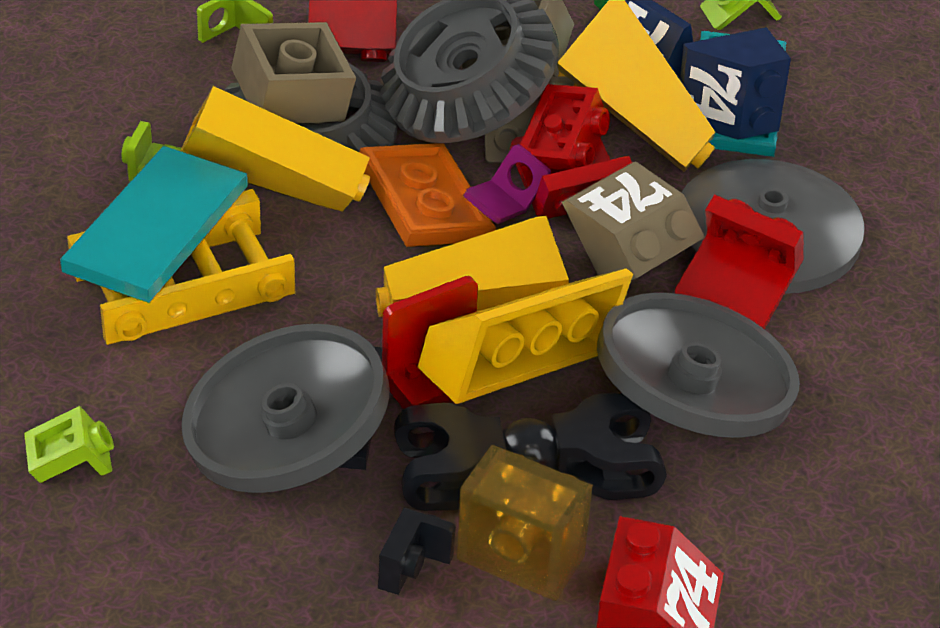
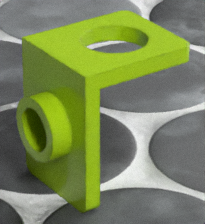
(723, 12)
(235, 13)

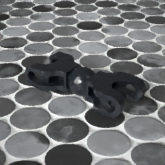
(577, 444)

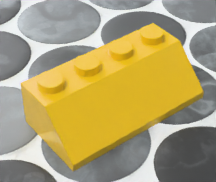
(521, 337)

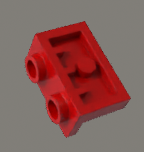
(566, 127)

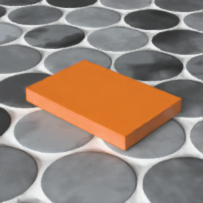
(424, 194)

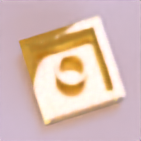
(523, 522)

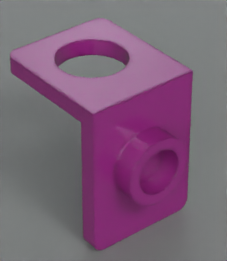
(500, 196)

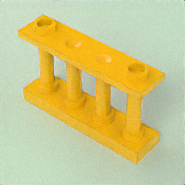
(214, 292)

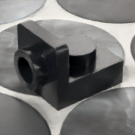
(410, 541)

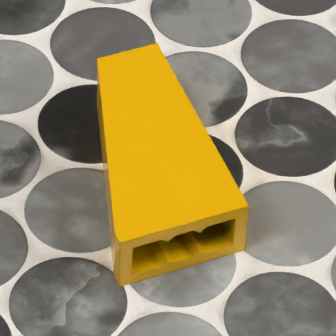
(638, 85)
(276, 152)
(502, 262)

